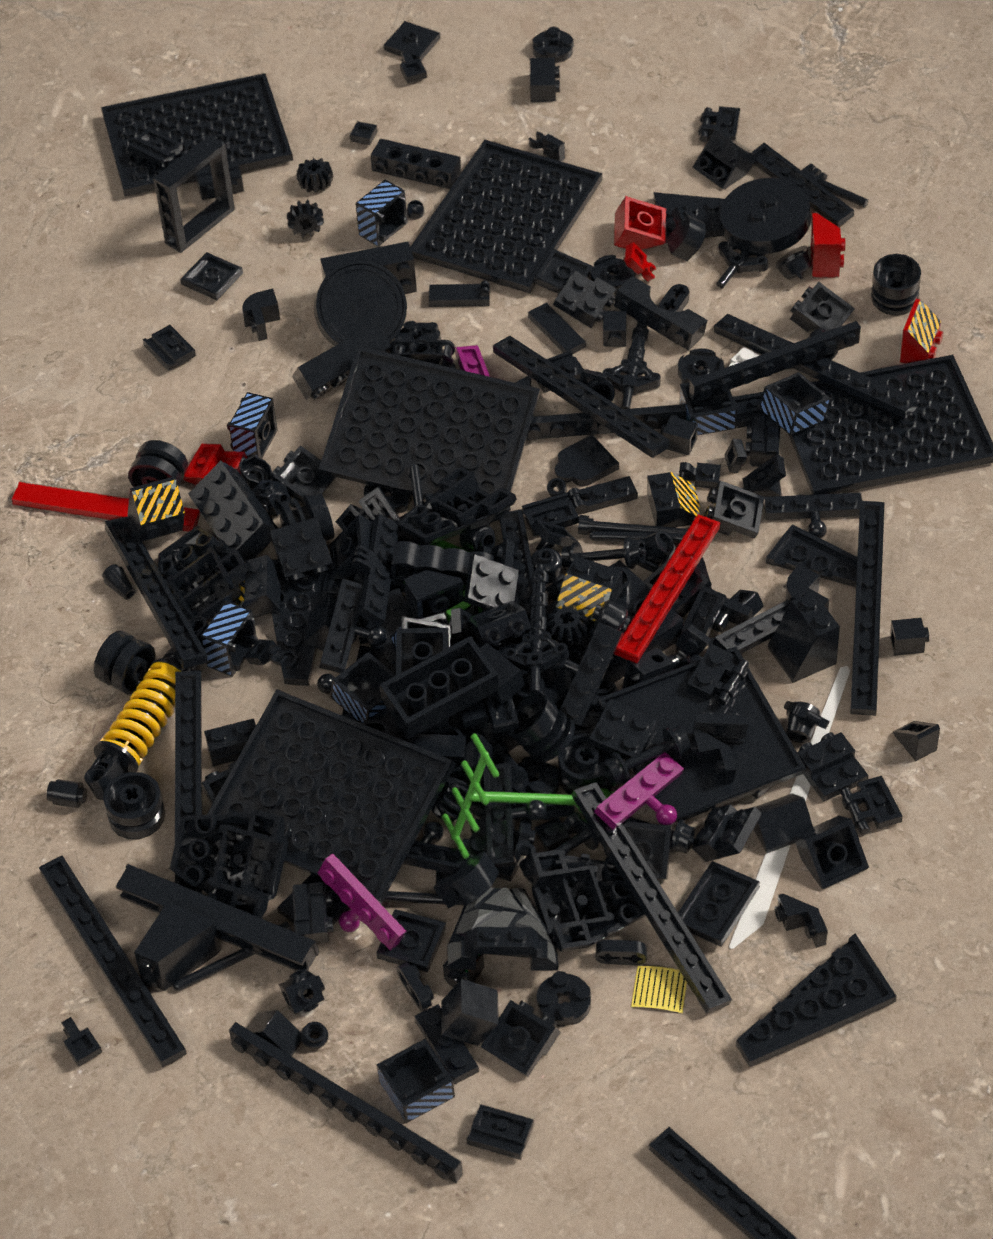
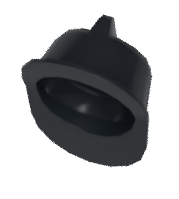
(794, 263)

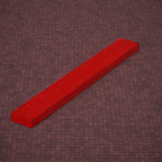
(83, 503)
(667, 588)

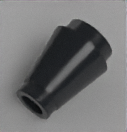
(117, 580)

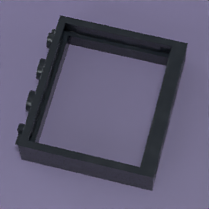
(166, 184)

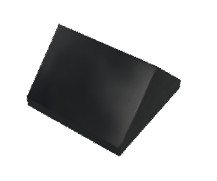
(781, 821)

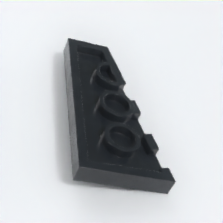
(815, 554)

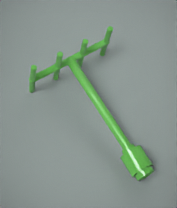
(476, 794)

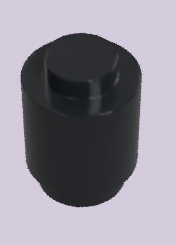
(66, 793)

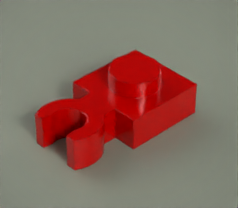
(637, 261)

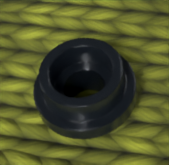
(311, 1029)

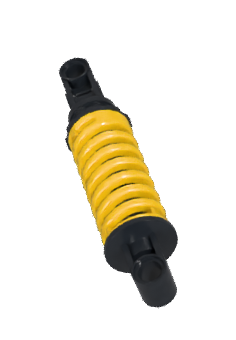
(139, 720)

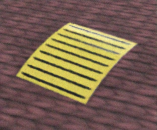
(659, 988)

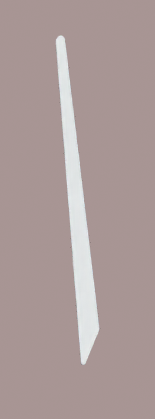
(774, 861)

